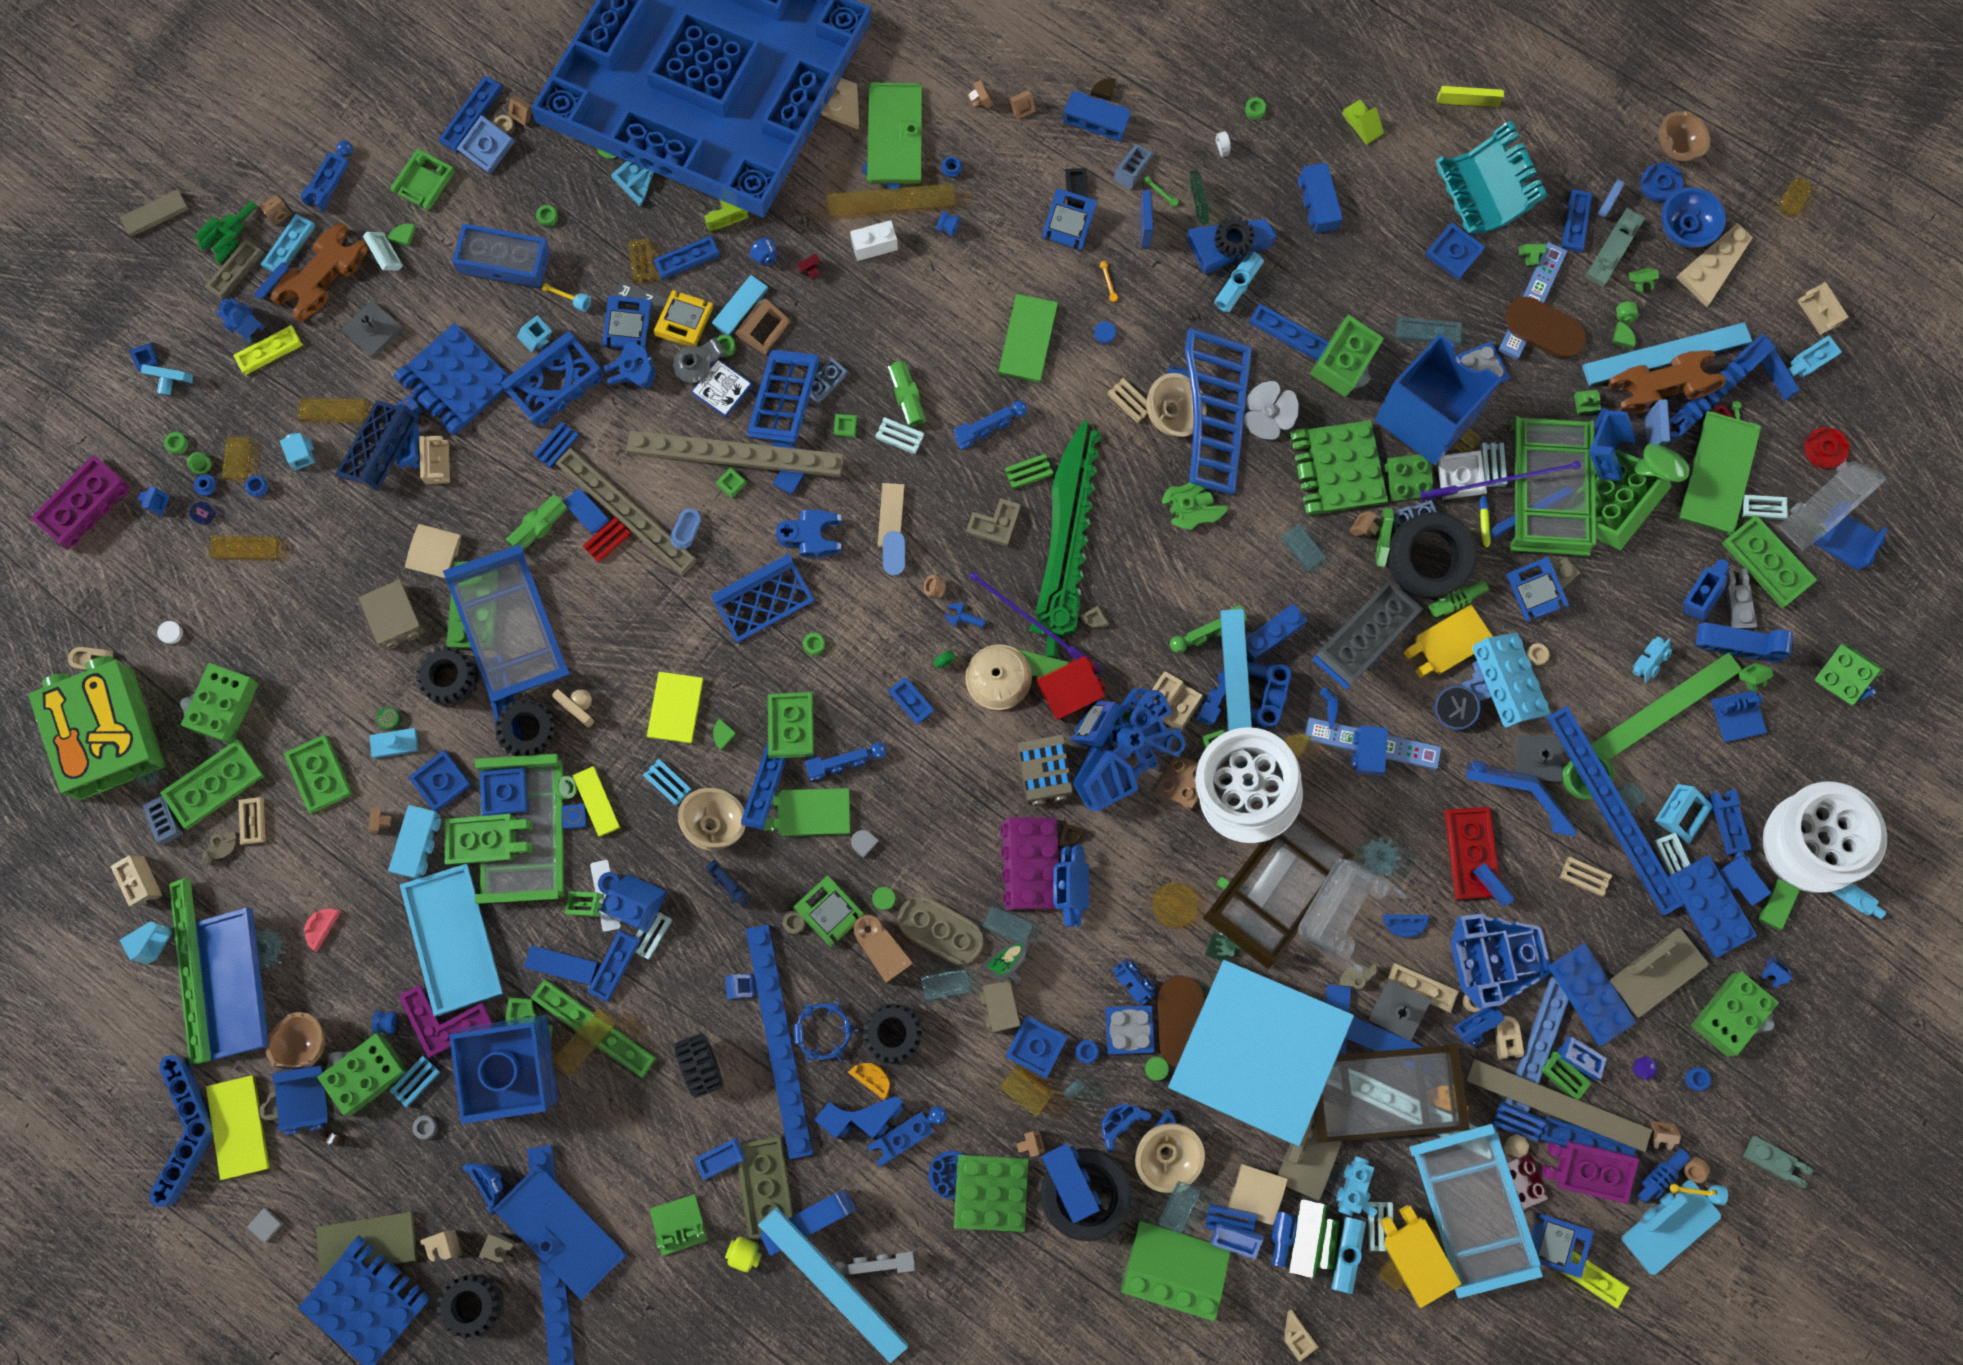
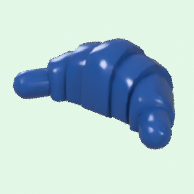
(1118, 1122)
(487, 1181)

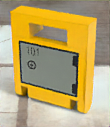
(686, 314)

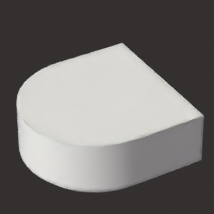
(1223, 144)

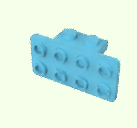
(1670, 1228)

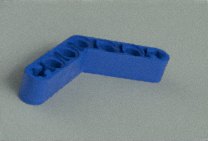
(189, 1137)

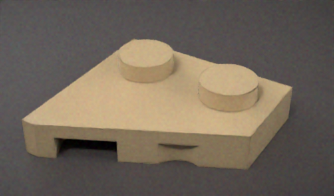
(844, 104)

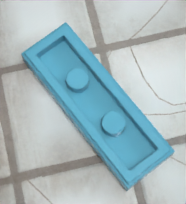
(288, 243)
(740, 306)

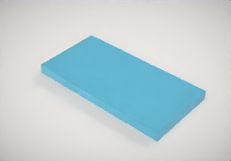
(451, 940)

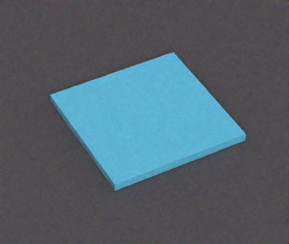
(1261, 1052)

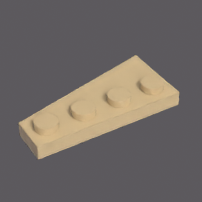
(1712, 267)

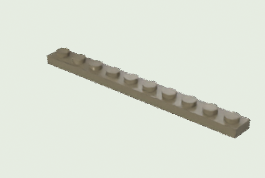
(735, 453)

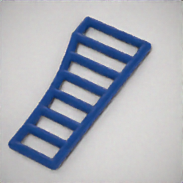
(1199, 419)

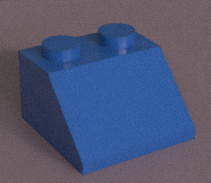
(633, 902)

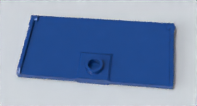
(559, 1232)

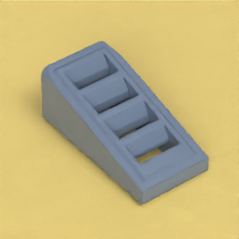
(1127, 177)
(173, 833)

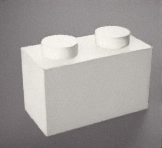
(874, 240)

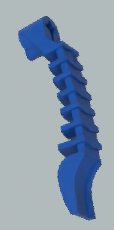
(1734, 373)

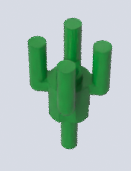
(225, 232)

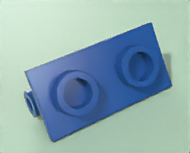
(1130, 973)

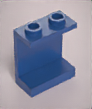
(1613, 428)
(1852, 542)
(300, 1100)

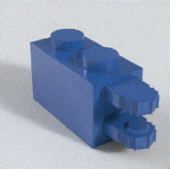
(1707, 591)

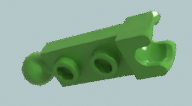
(1199, 636)

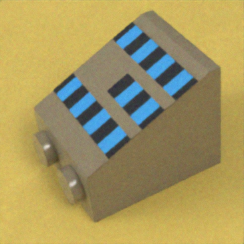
(1044, 770)

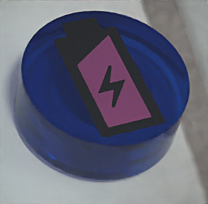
(201, 513)

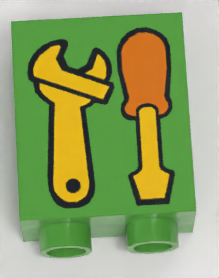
(95, 728)

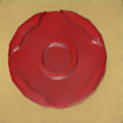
(1826, 448)

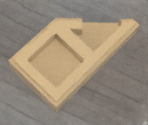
(1298, 1338)

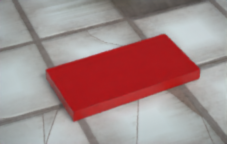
(1469, 846)

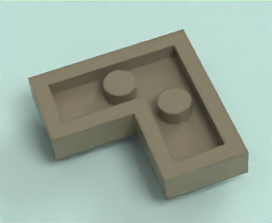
(998, 528)

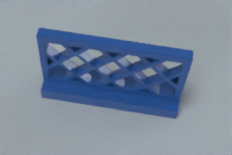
(753, 581)

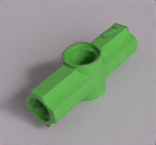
(906, 394)
(537, 523)

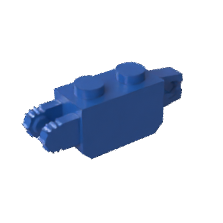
(1071, 885)

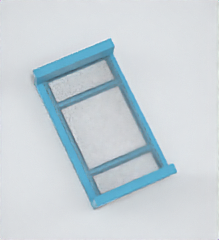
(1477, 1210)

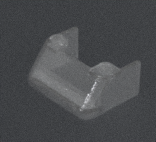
(1831, 503)
(1338, 905)

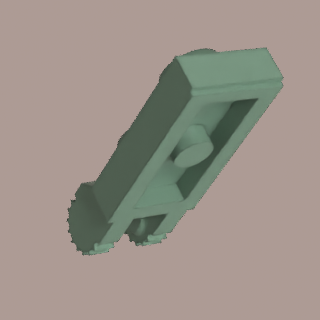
(1776, 1161)

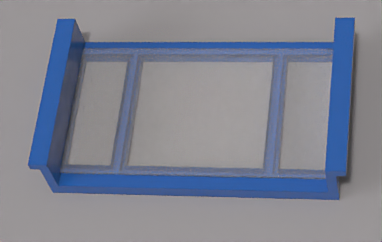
(506, 623)

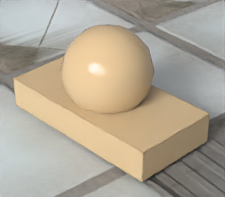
(576, 705)

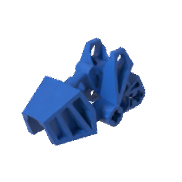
(1104, 773)

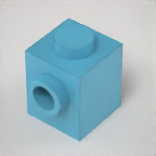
(534, 334)
(298, 450)

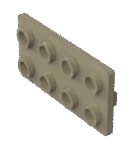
(1658, 972)
(1309, 1164)

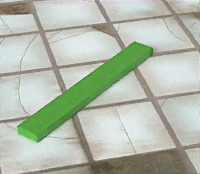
(1667, 706)
(190, 972)

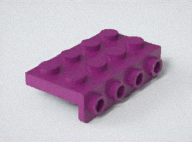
(80, 502)
(1029, 860)

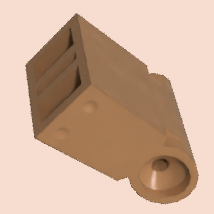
(880, 947)

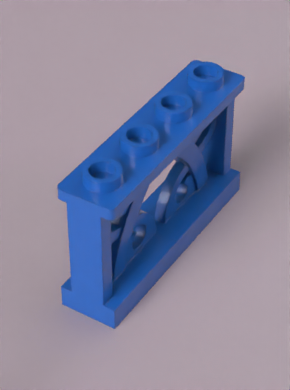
(560, 398)

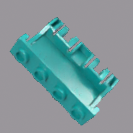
(1491, 182)

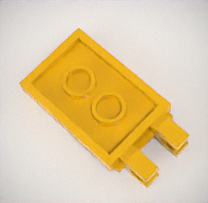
(1449, 641)
(1419, 1258)

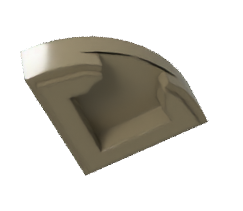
(1094, 618)

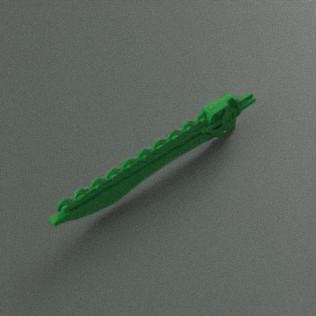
(1065, 604)

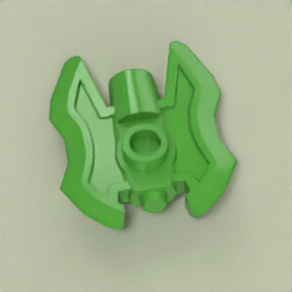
(1192, 505)

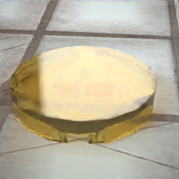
(1174, 905)

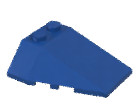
(1497, 958)

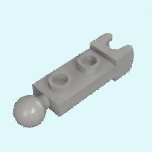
(903, 1262)

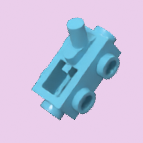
(1354, 1194)

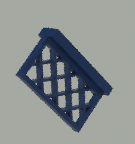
(384, 450)

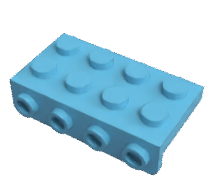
(1510, 679)

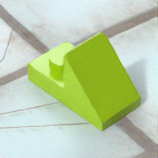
(1364, 121)
(726, 216)

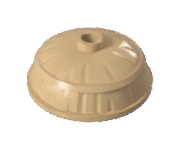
(1175, 394)
(1002, 690)
(714, 810)
(1179, 1162)

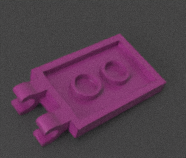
(1592, 1171)

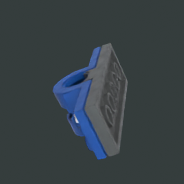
(1367, 634)

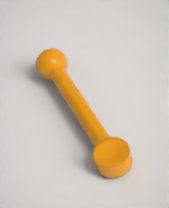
(1113, 296)

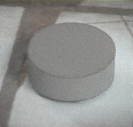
(425, 1127)

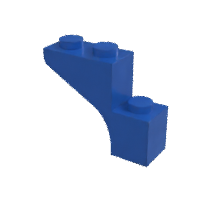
(870, 1119)

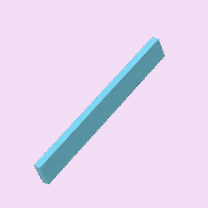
(1662, 354)
(1236, 672)
(833, 1284)

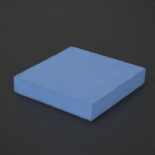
(485, 144)
(1658, 424)

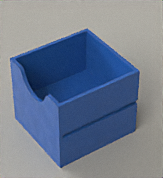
(1436, 400)
(504, 1069)

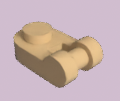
(81, 655)
(1509, 1030)

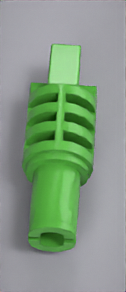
(1458, 599)

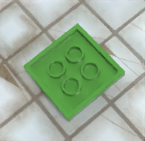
(991, 1193)

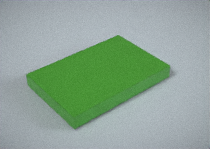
(790, 725)
(318, 774)

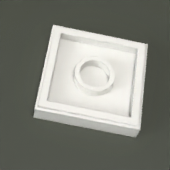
(1462, 470)

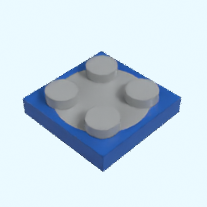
(1484, 357)
(1129, 1030)

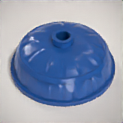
(1696, 209)

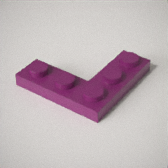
(430, 1032)

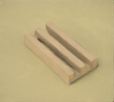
(1118, 387)
(252, 821)
(1603, 884)

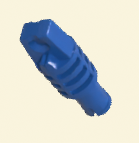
(1663, 1176)

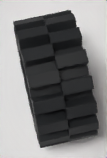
(1236, 226)

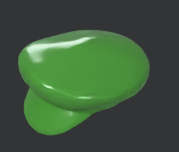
(1662, 463)
(1574, 783)

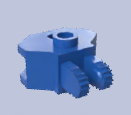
(238, 318)
(632, 368)

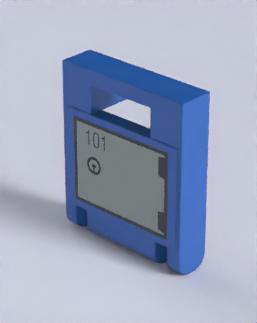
(1069, 222)
(626, 325)
(1537, 593)
(1096, 723)
(1556, 1242)

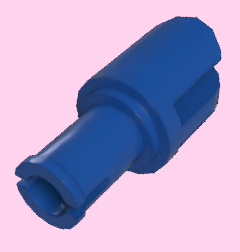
(1283, 1236)

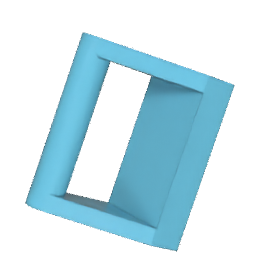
(1676, 808)
(144, 944)

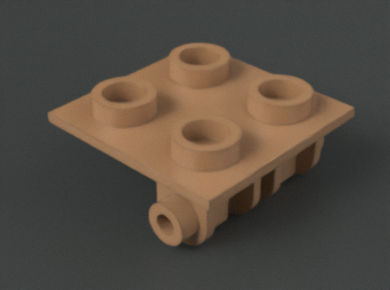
(1180, 782)

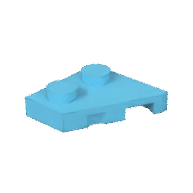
(633, 180)

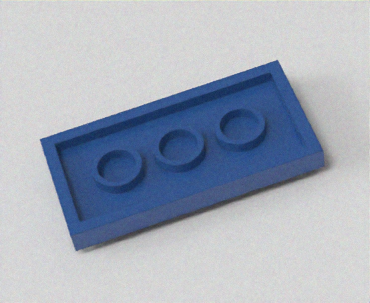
(1712, 906)
(1592, 994)

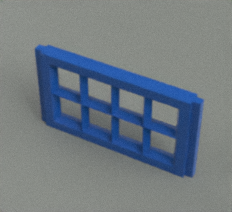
(774, 434)

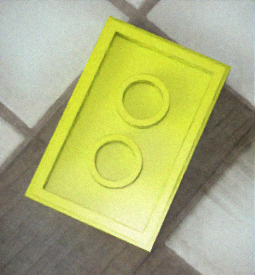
(675, 708)

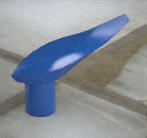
(1332, 706)

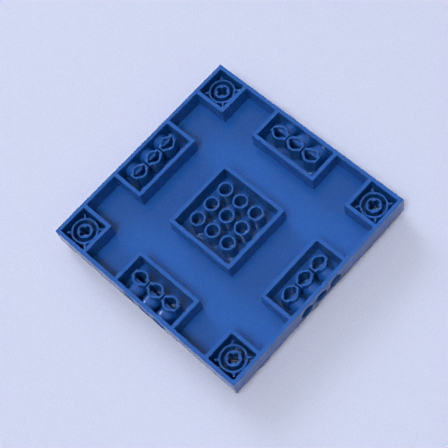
(704, 87)

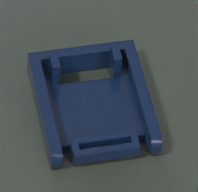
(727, 883)

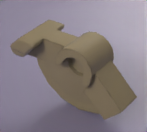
(220, 847)
(1357, 980)

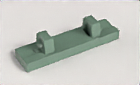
(1614, 247)

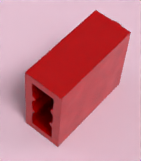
(1071, 687)

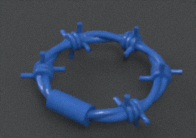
(799, 1036)

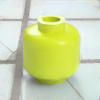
(743, 1254)

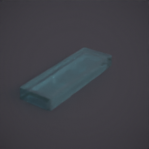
(1427, 330)

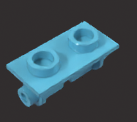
(1650, 666)

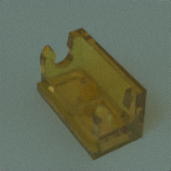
(1026, 1090)

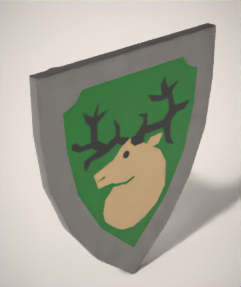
(1006, 961)

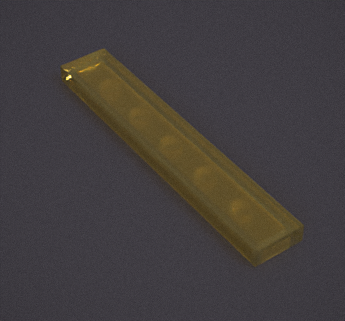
(890, 199)

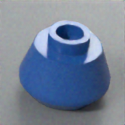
(764, 251)

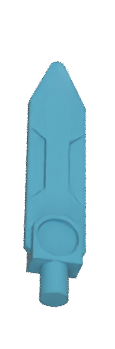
(1860, 900)

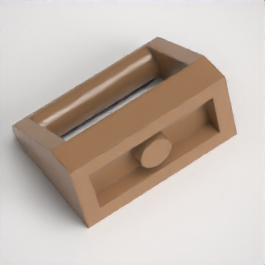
(754, 318)

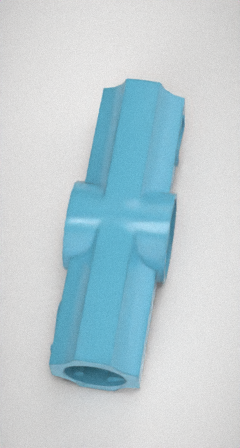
(1233, 290)
(1345, 1271)

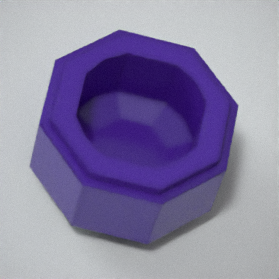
(1645, 1068)

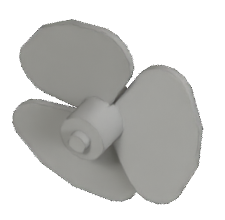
(1267, 413)

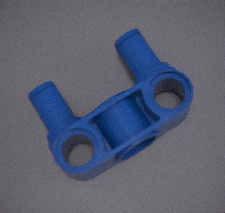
(1273, 695)

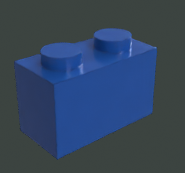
(1369, 750)

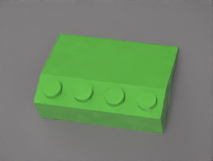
(1625, 503)
(1176, 1271)

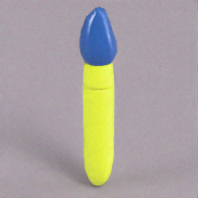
(1485, 521)

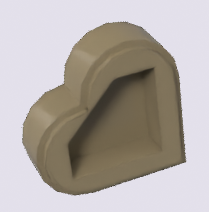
(268, 1110)

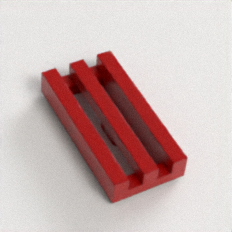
(590, 543)

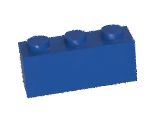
(1096, 116)
(1320, 198)
(1274, 633)
(1071, 1182)

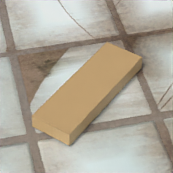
(890, 510)
(1439, 994)

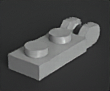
(1740, 601)

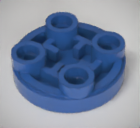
(943, 1174)

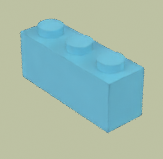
(415, 842)

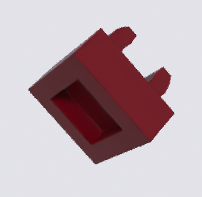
(809, 266)

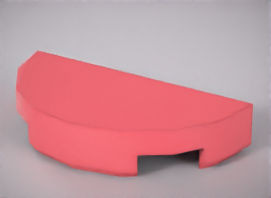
(318, 927)

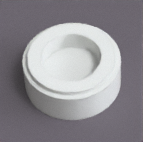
(170, 632)

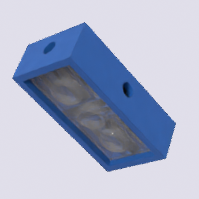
(501, 255)

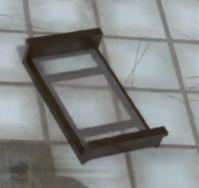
(1274, 890)
(1393, 1094)

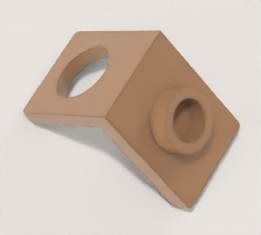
(275, 210)

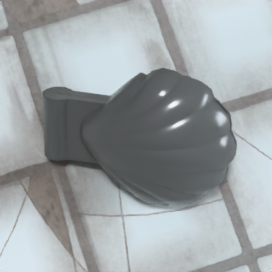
(694, 363)

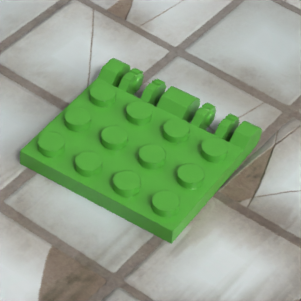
(1343, 466)

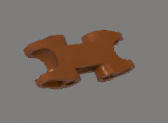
(312, 281)
(1683, 376)

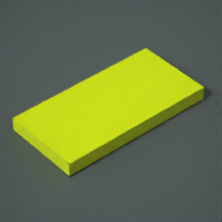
(237, 1127)

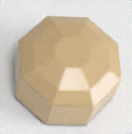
(1516, 1146)

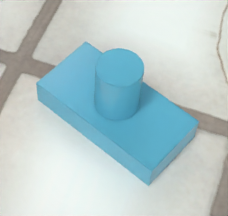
(166, 377)
(394, 743)

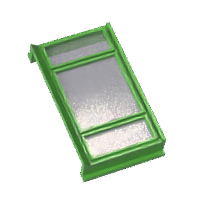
(1556, 507)
(537, 873)

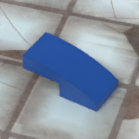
(585, 511)

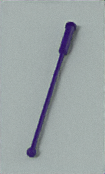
(1431, 494)
(1074, 652)

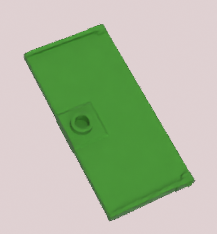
(894, 133)
(1720, 472)

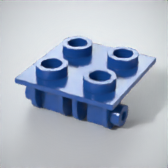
(1739, 715)

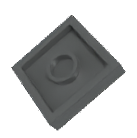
(372, 329)
(1539, 757)
(1399, 1009)

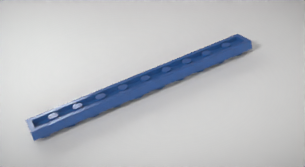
(1614, 810)
(779, 1042)
(553, 1288)

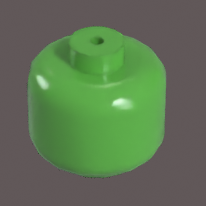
(1627, 312)

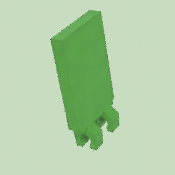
(811, 812)
(484, 839)

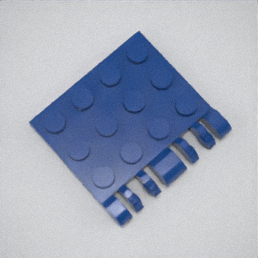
(454, 377)
(361, 1306)

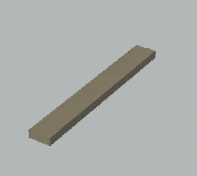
(625, 511)
(1558, 1105)

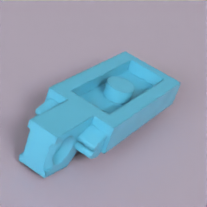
(1814, 357)

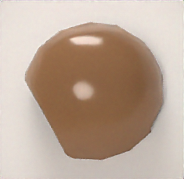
(1683, 136)
(296, 1042)

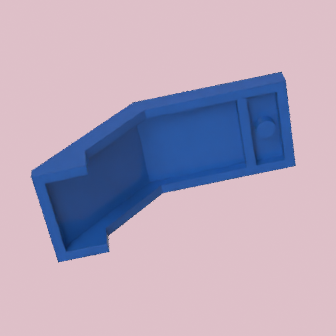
(1480, 772)

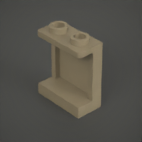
(391, 615)

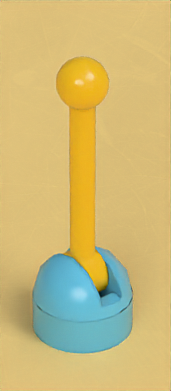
(580, 301)
(1716, 1194)

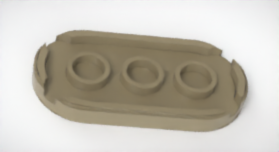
(940, 930)

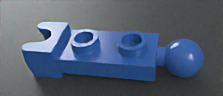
(327, 176)
(966, 434)
(1210, 710)
(817, 768)
(1731, 823)
(908, 1134)

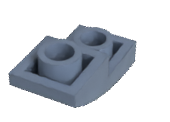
(827, 380)
(1407, 513)

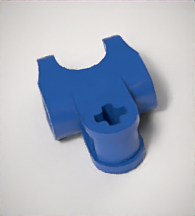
(807, 533)

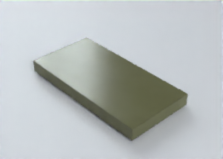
(764, 1182)
(389, 1235)

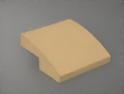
(432, 550)
(1180, 698)
(1258, 1193)

